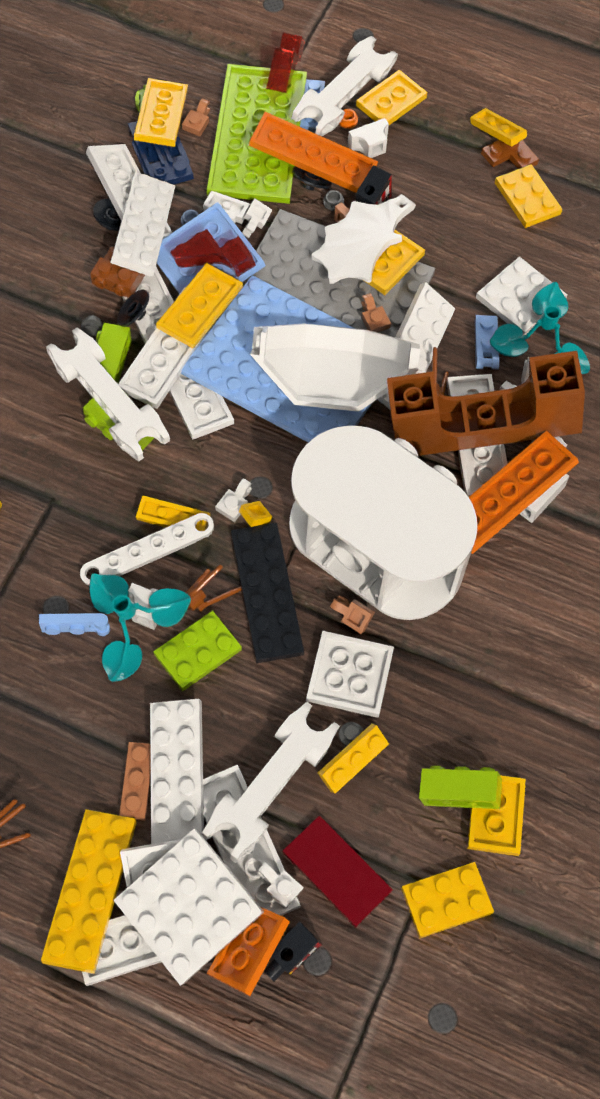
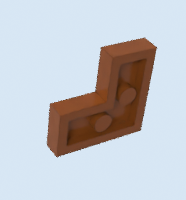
(500, 152)

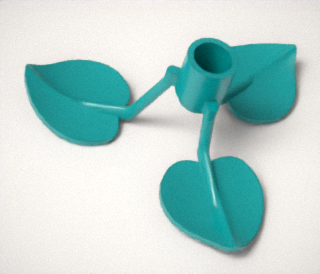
(551, 306)
(111, 594)

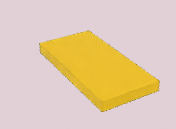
(161, 112)
(199, 305)

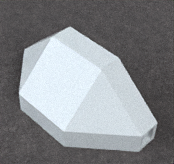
(331, 363)

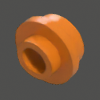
(350, 119)

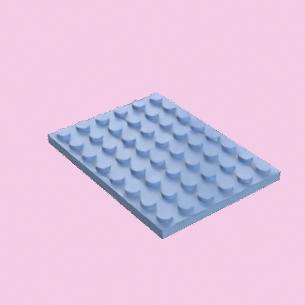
(226, 367)

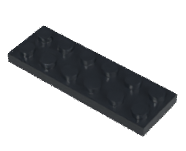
(267, 593)

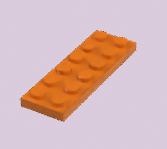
(311, 152)
(519, 485)

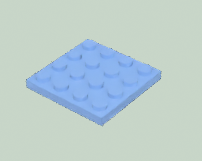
(221, 229)

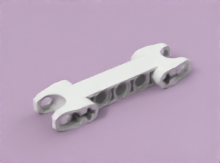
(327, 105)
(129, 420)
(244, 815)

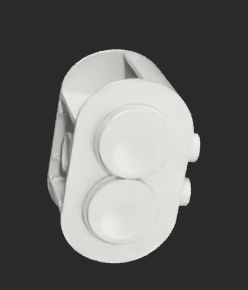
(382, 520)

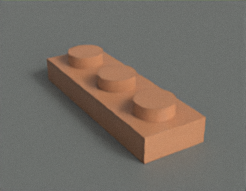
(136, 781)

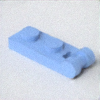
(484, 330)
(74, 623)

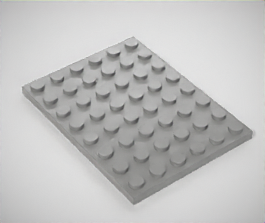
(290, 267)

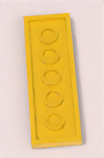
(88, 892)

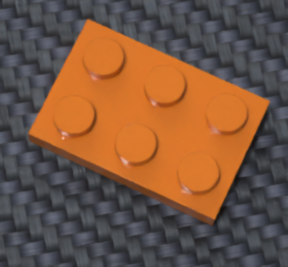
(248, 954)

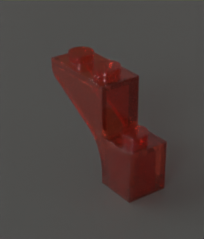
(284, 62)
(204, 249)

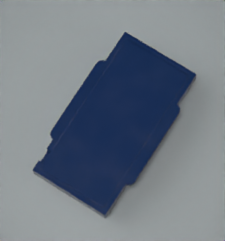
(162, 161)

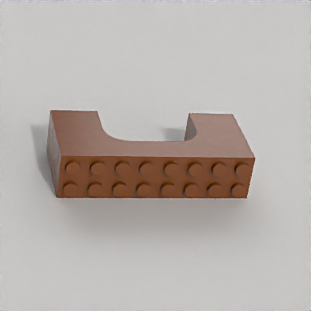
(440, 423)

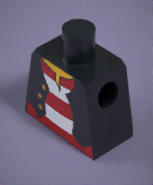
(375, 187)
(302, 944)

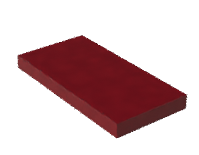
(337, 871)

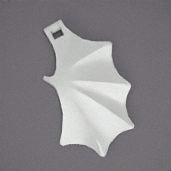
(361, 238)

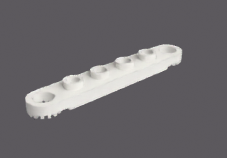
(149, 548)

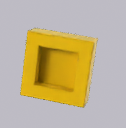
(255, 513)

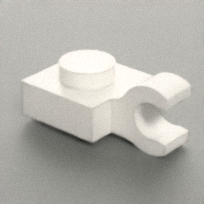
(257, 216)
(231, 502)
(282, 887)

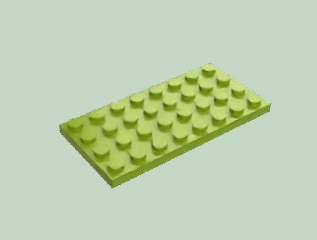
(237, 167)

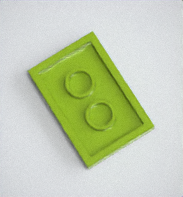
(197, 651)

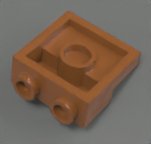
(114, 277)

